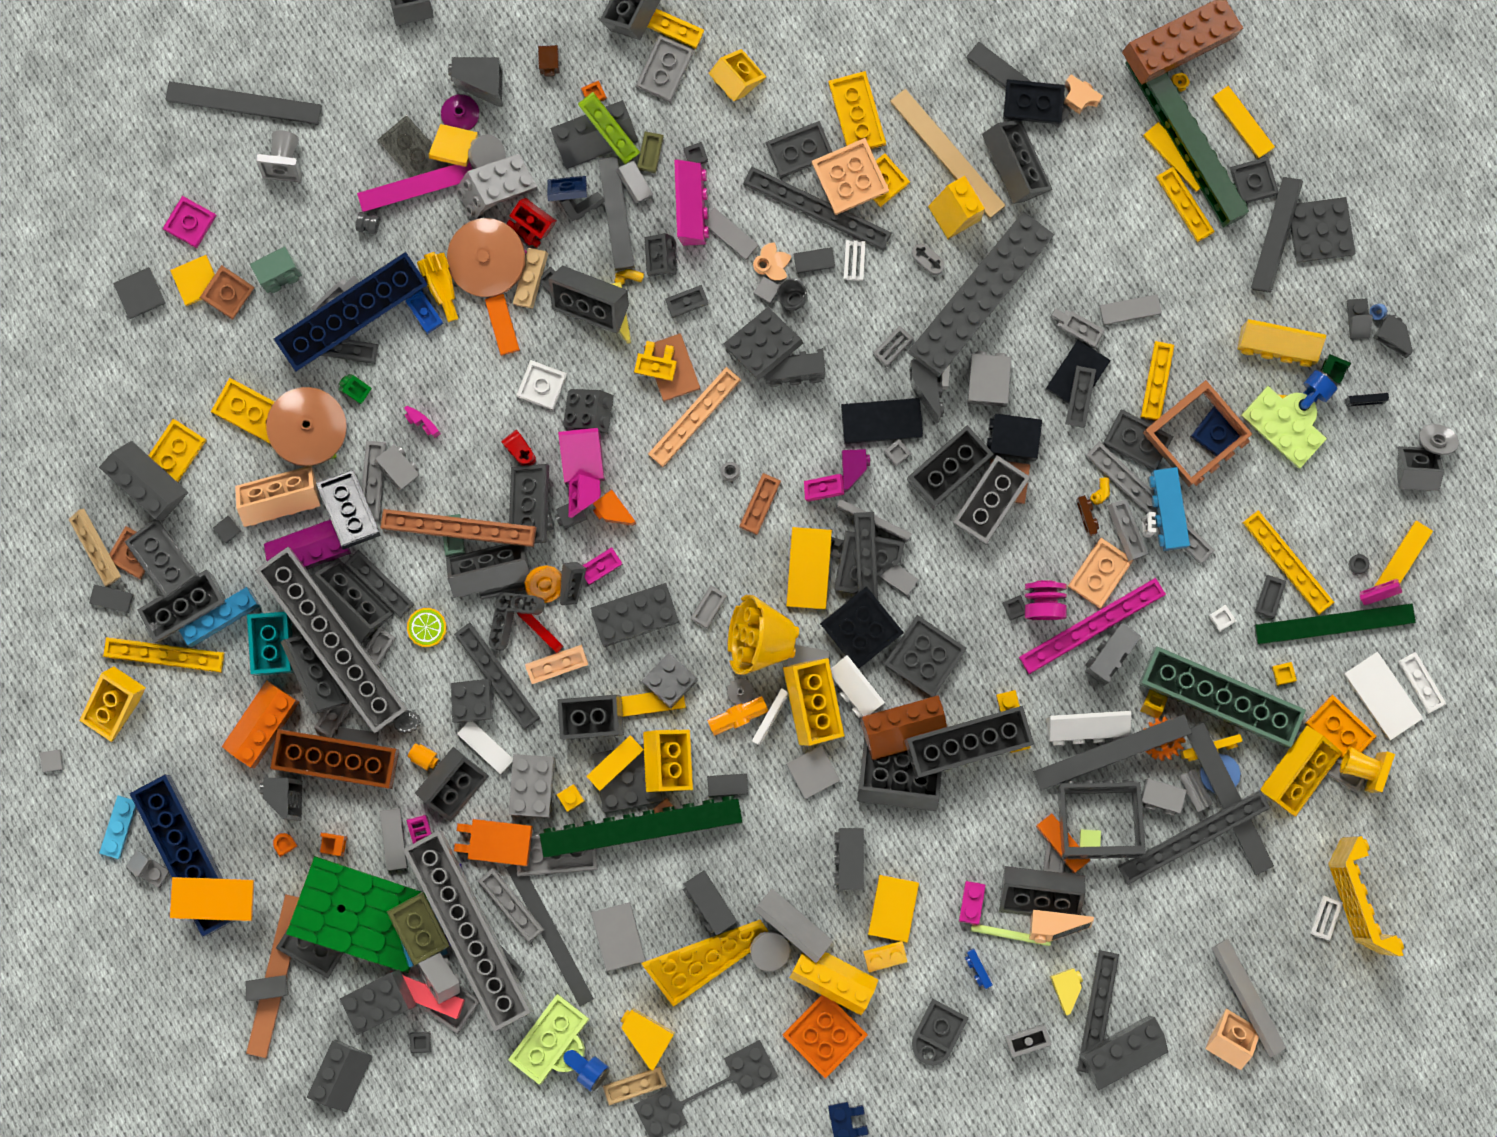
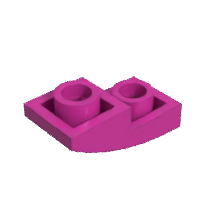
(418, 418)

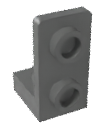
(578, 211)

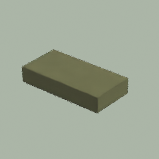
(650, 152)

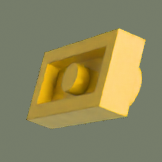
(885, 956)

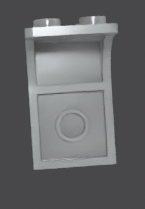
(494, 184)

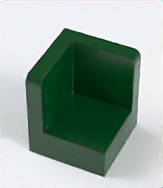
(1335, 368)

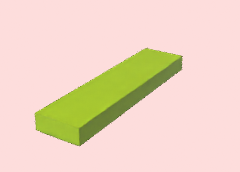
(608, 128)

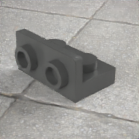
(660, 255)

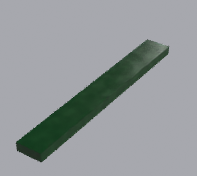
(1334, 624)

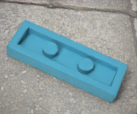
(118, 827)

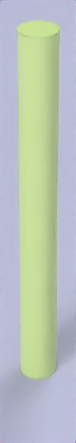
(1004, 933)

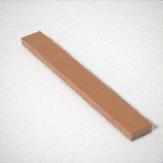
(458, 527)
(277, 966)

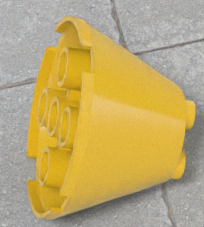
(759, 636)

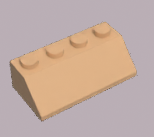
(277, 496)

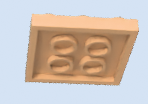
(850, 176)

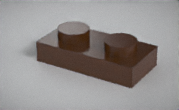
(1085, 507)

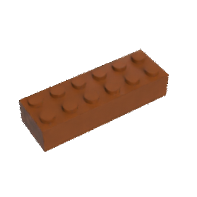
(1182, 40)
(334, 759)

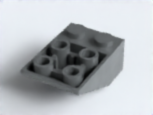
(927, 389)

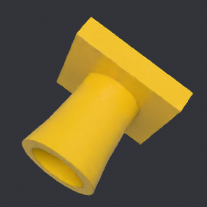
(1372, 769)

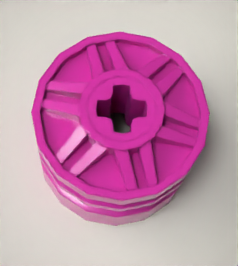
(1045, 600)

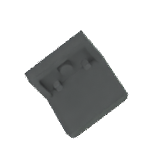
(588, 409)

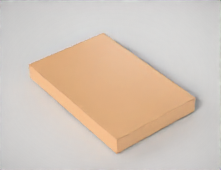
(1100, 573)

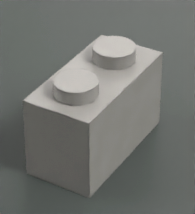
(397, 467)
(1163, 796)
(439, 977)
(1027, 1040)

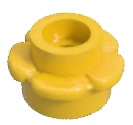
(1180, 77)

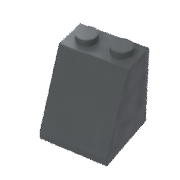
(478, 77)

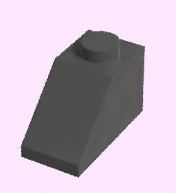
(1394, 335)

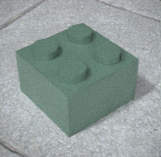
(276, 270)

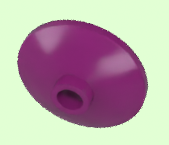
(467, 118)

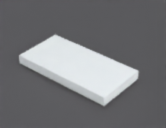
(1383, 696)

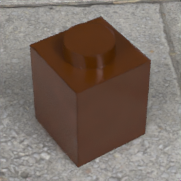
(548, 60)

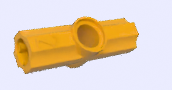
(737, 715)

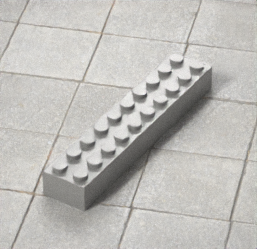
(331, 639)
(468, 930)

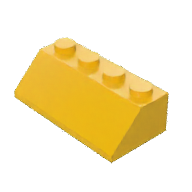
(1280, 342)
(813, 701)
(1301, 770)
(836, 981)

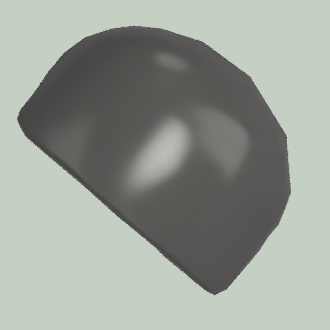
(792, 294)

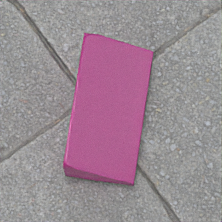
(1380, 592)

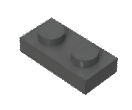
(686, 301)

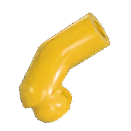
(1101, 494)

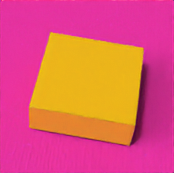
(1284, 673)

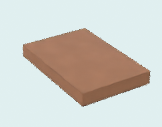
(684, 377)

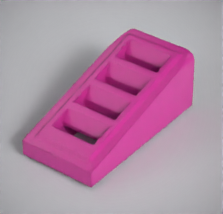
(410, 822)

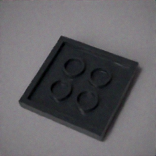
(861, 627)

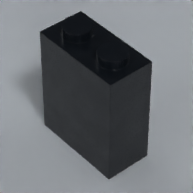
(1014, 437)

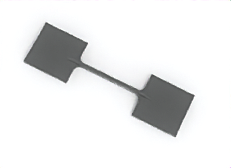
(747, 1067)

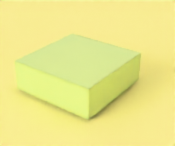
(1090, 838)

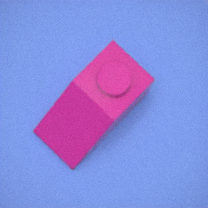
(582, 493)

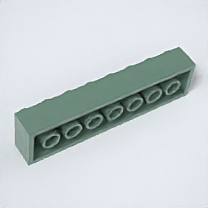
(1222, 697)

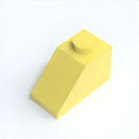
(1067, 988)

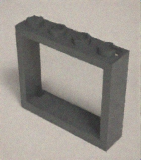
(1102, 852)

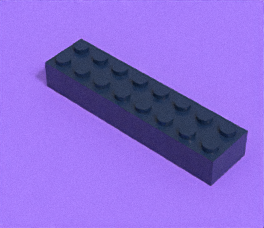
(350, 311)
(177, 838)

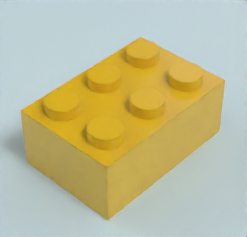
(667, 760)

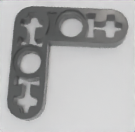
(507, 611)

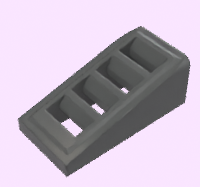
(572, 576)

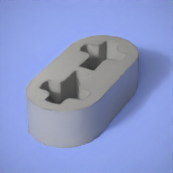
(931, 255)

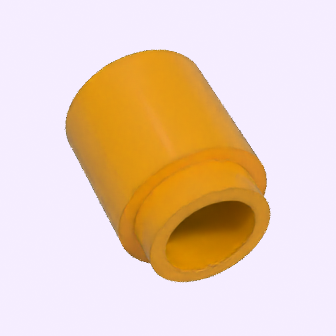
(423, 756)

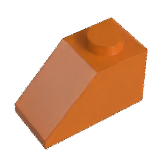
(612, 510)

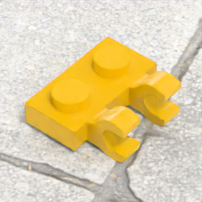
(656, 367)

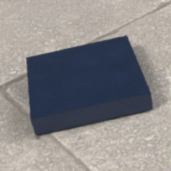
(567, 188)
(1215, 433)

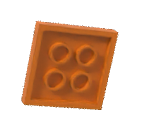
(824, 1035)

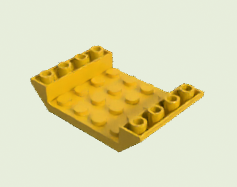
(1354, 899)

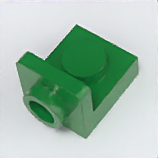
(354, 388)

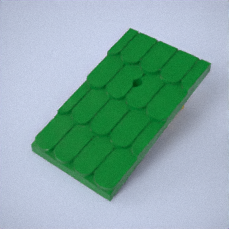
(364, 926)

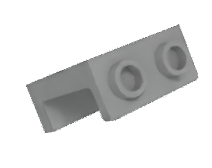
(989, 379)

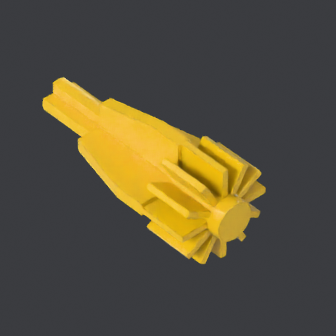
(437, 276)

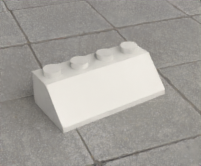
(1088, 726)

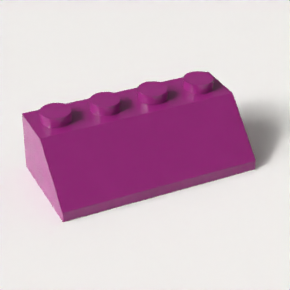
(311, 545)

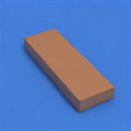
(760, 504)

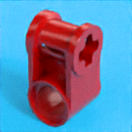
(518, 447)

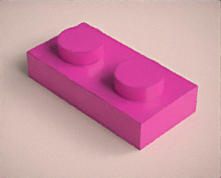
(824, 487)
(601, 566)
(972, 903)

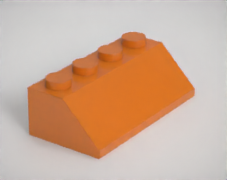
(259, 724)

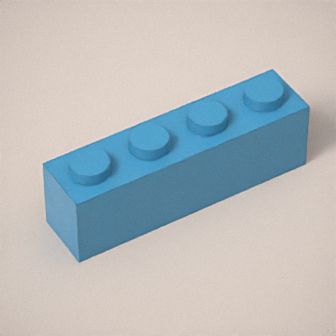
(1170, 509)
(221, 617)

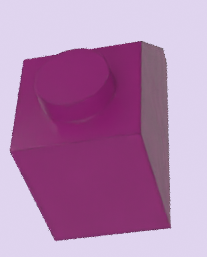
(854, 466)

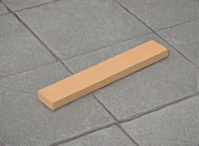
(694, 417)

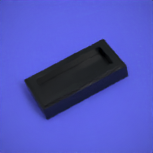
(1368, 399)

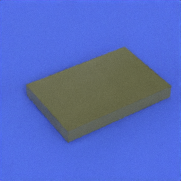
(418, 928)

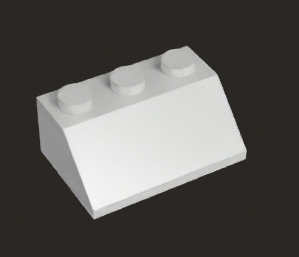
(855, 688)

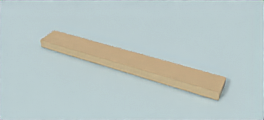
(945, 150)

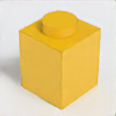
(571, 798)

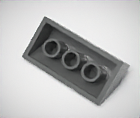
(581, 141)
(1016, 161)
(588, 299)
(144, 480)
(487, 569)
(346, 592)
(193, 602)
(283, 796)
(1041, 890)
(1124, 1052)

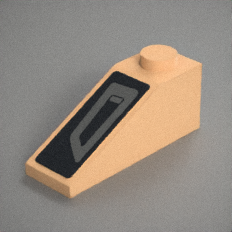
(1053, 925)

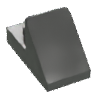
(1359, 318)

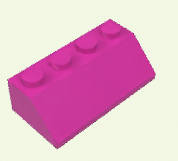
(691, 203)

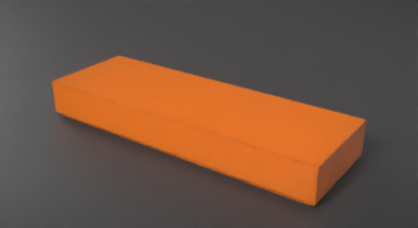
(502, 324)
(1051, 831)

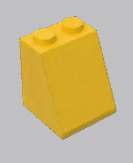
(957, 207)
(646, 1036)

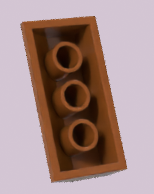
(889, 728)

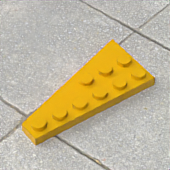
(693, 966)

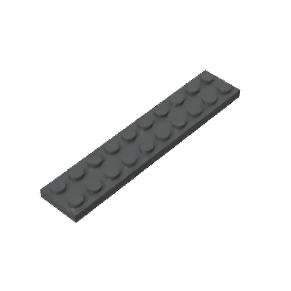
(980, 294)

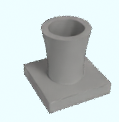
(280, 163)

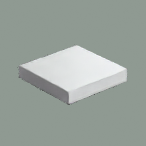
(541, 385)

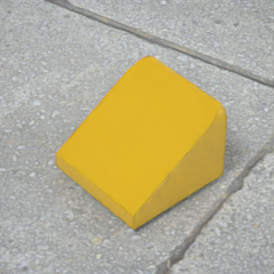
(1154, 704)

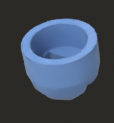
(1376, 307)

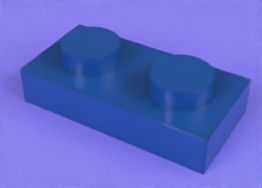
(424, 312)
(973, 961)

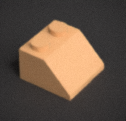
(1233, 1040)

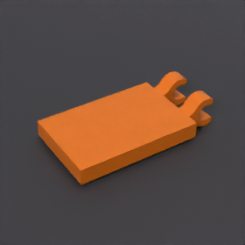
(497, 842)

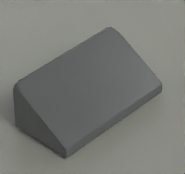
(266, 988)

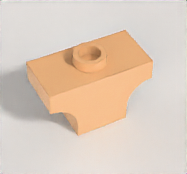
(1080, 94)

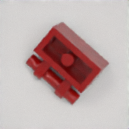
(533, 219)

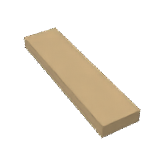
(94, 547)

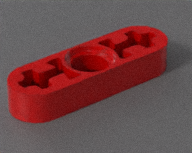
(531, 621)

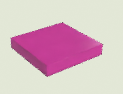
(189, 222)

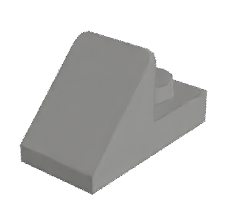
(147, 868)

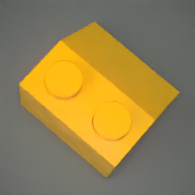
(736, 74)

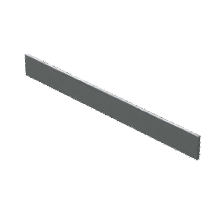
(552, 937)

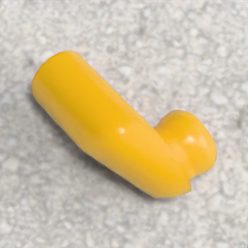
(631, 274)

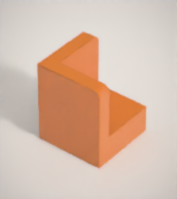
(333, 844)

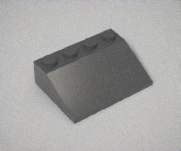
(893, 783)

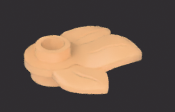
(775, 262)

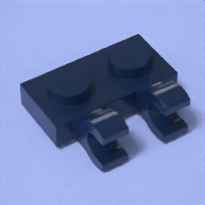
(841, 1120)

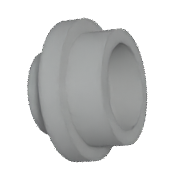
(725, 467)

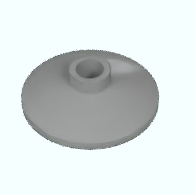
(1438, 439)

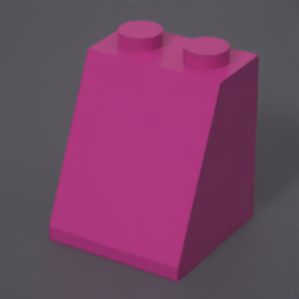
(581, 454)

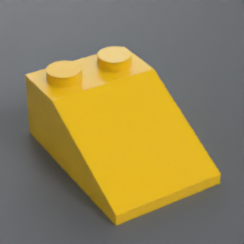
(111, 703)

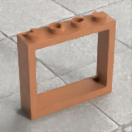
(1226, 412)

